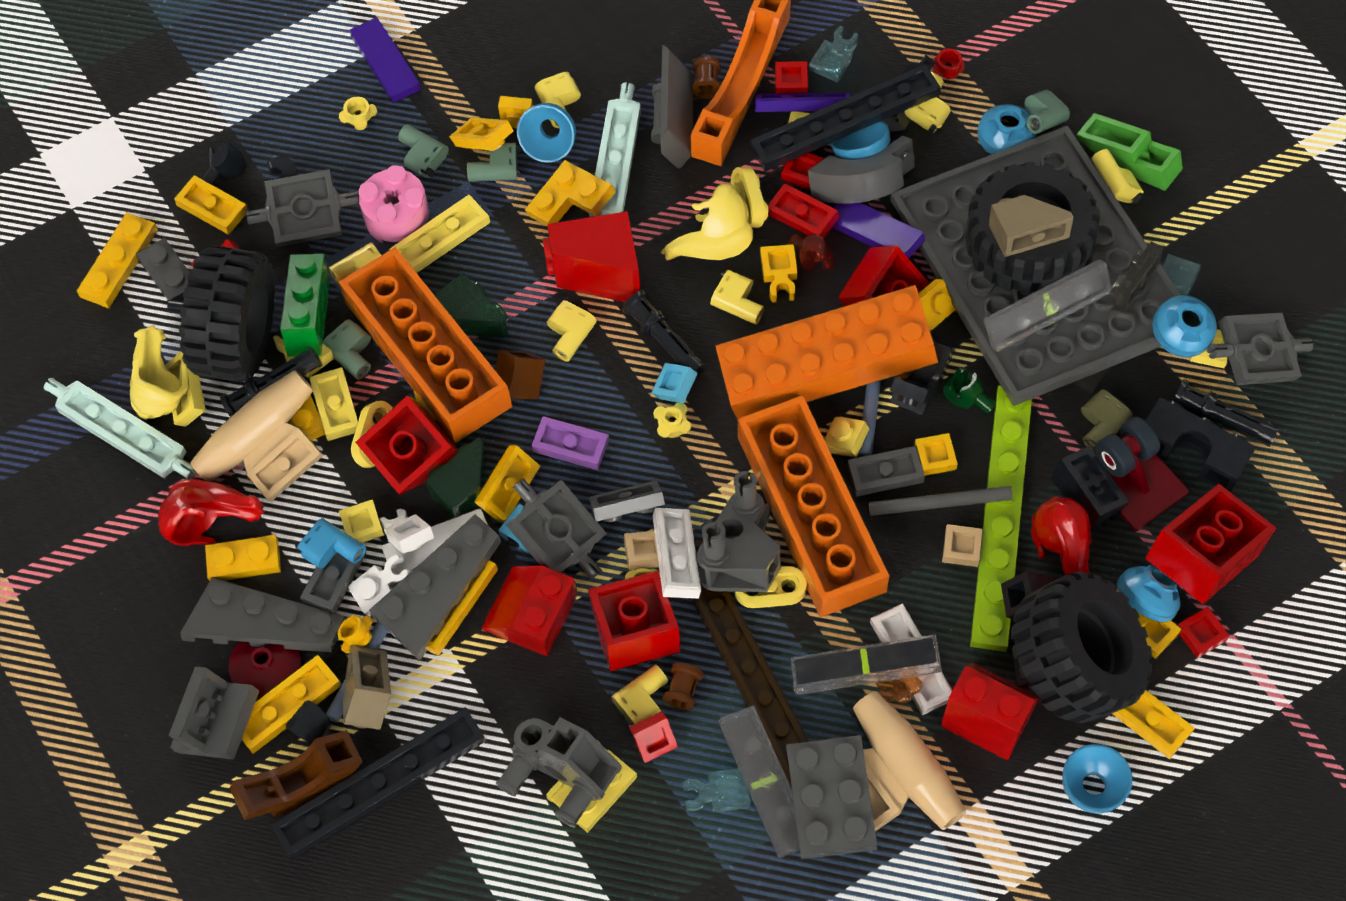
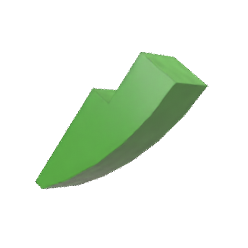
(1132, 150)

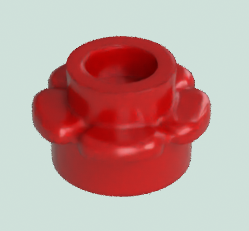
(948, 57)

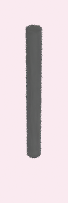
(940, 500)

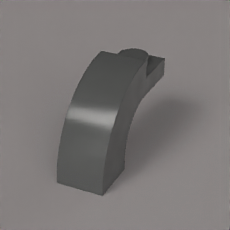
(864, 178)

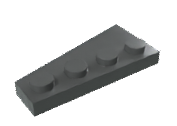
(426, 596)
(247, 615)

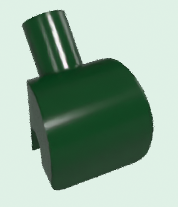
(966, 390)

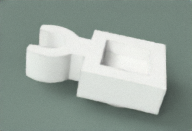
(405, 532)
(376, 583)

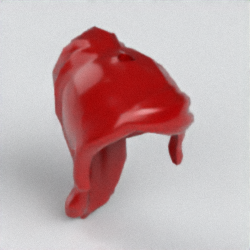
(196, 505)
(1063, 529)

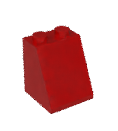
(594, 256)
(988, 710)

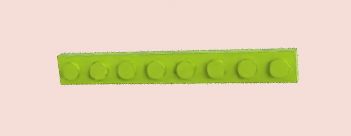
(1000, 523)

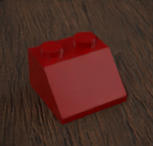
(879, 273)
(407, 445)
(532, 607)
(634, 621)

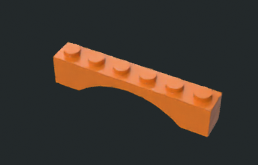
(725, 112)

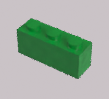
(305, 304)

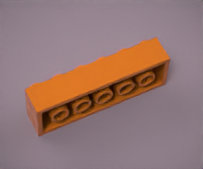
(426, 345)
(827, 352)
(812, 506)

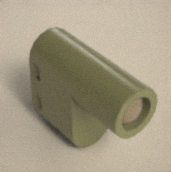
(1106, 414)

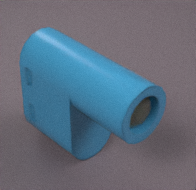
(325, 541)

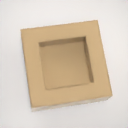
(962, 545)
(641, 550)

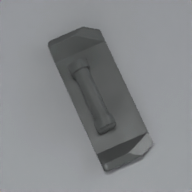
(673, 110)

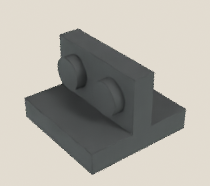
(212, 716)

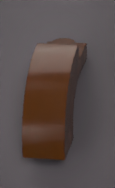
(294, 784)

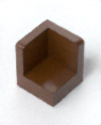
(521, 373)

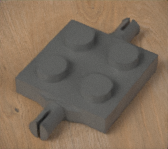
(303, 208)
(1260, 348)
(556, 528)

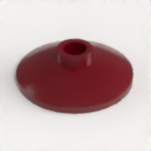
(265, 676)

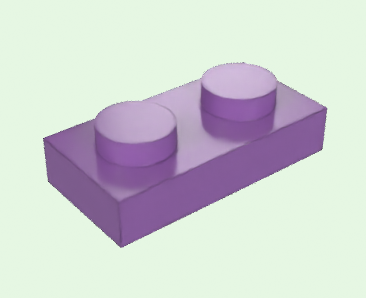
(570, 443)

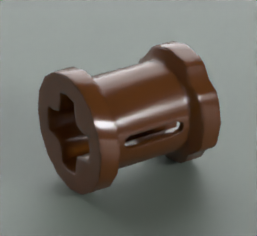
(706, 81)
(682, 686)

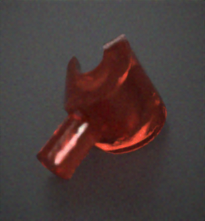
(812, 250)

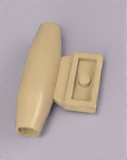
(262, 439)
(903, 767)

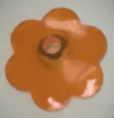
(900, 689)

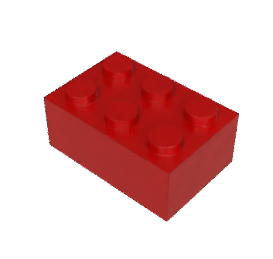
(1210, 543)

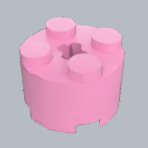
(393, 204)

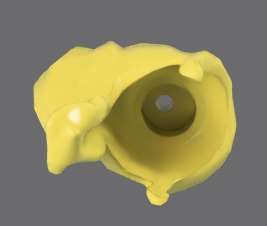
(723, 231)
(152, 387)

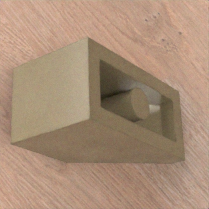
(1027, 224)
(366, 688)

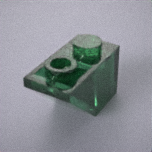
(472, 310)
(459, 480)

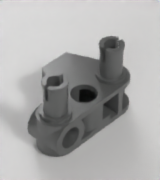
(735, 547)
(566, 755)

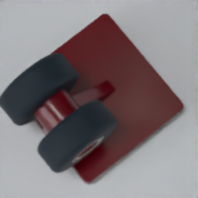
(1140, 473)

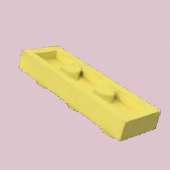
(442, 233)

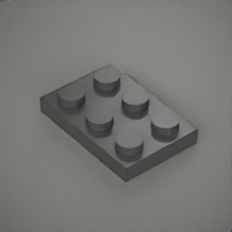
(831, 797)

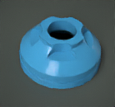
(995, 136)
(537, 142)
(863, 142)
(1175, 334)
(1150, 592)
(1108, 766)

